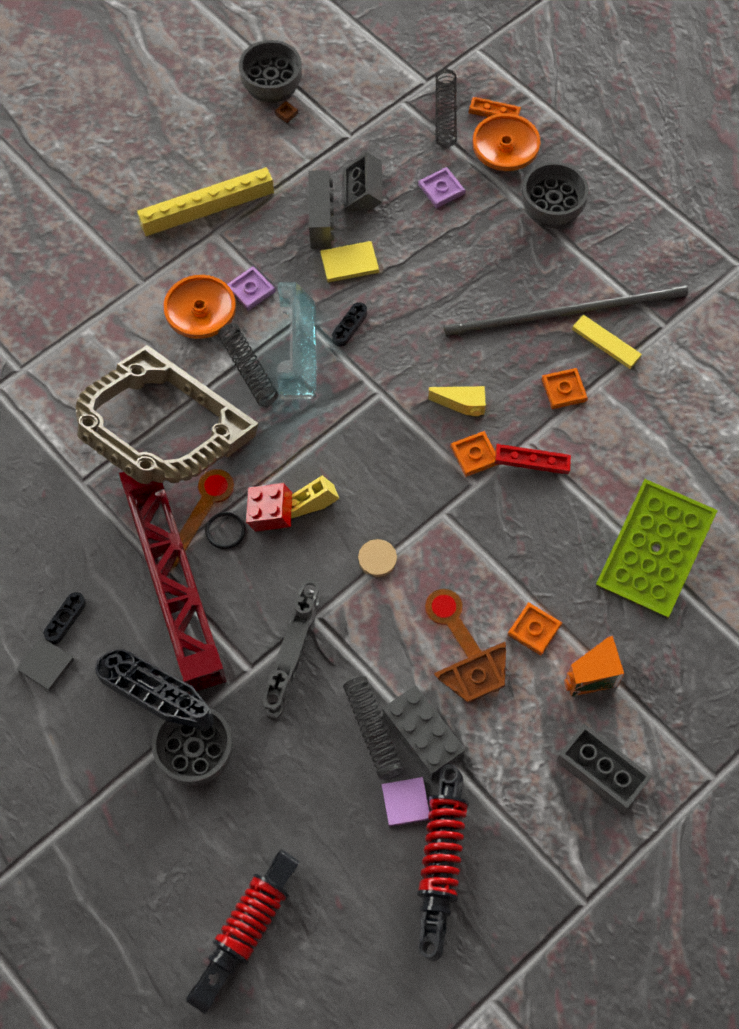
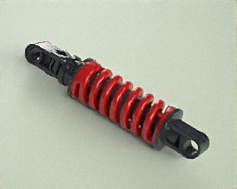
(441, 860)

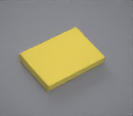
(349, 261)

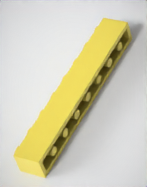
(205, 201)

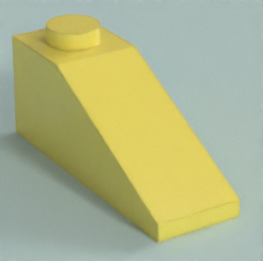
(461, 399)
(313, 497)

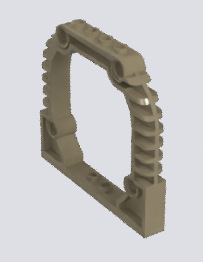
(149, 366)

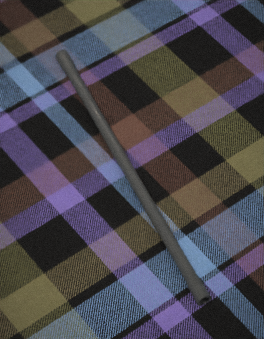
(458, 328)

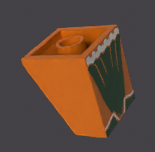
(595, 670)

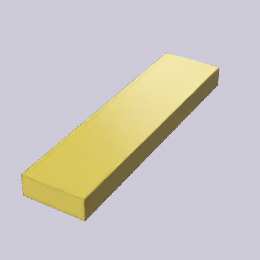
(606, 341)

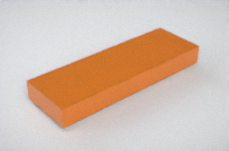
(488, 108)

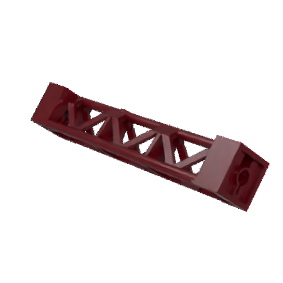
(204, 667)

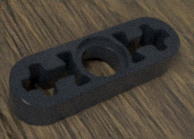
(349, 331)
(77, 608)

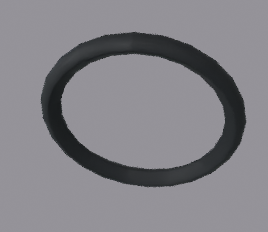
(230, 545)

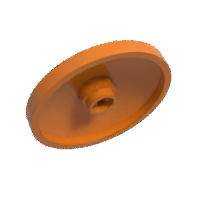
(506, 142)
(199, 306)

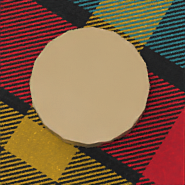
(377, 558)

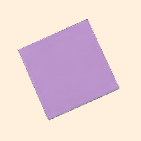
(441, 187)
(251, 288)
(405, 801)

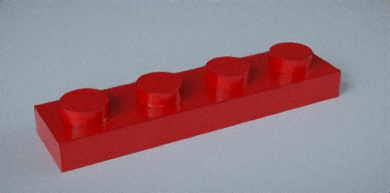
(532, 459)

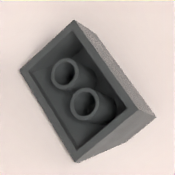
(363, 183)

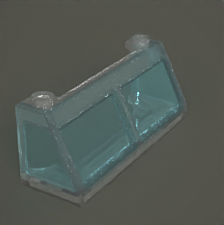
(298, 375)

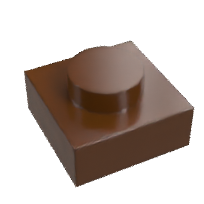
(286, 112)

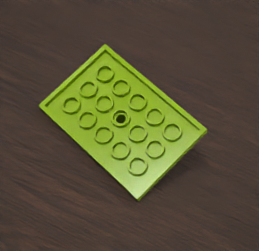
(660, 520)

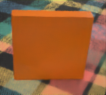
(564, 388)
(474, 453)
(534, 628)

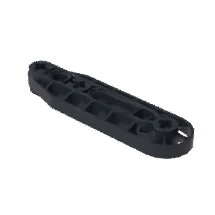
(120, 674)

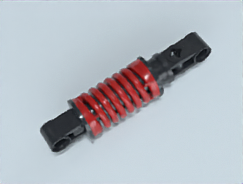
(242, 927)

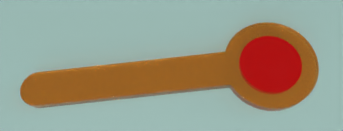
(213, 487)
(445, 608)

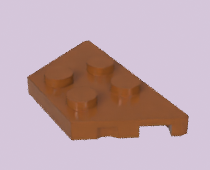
(477, 674)

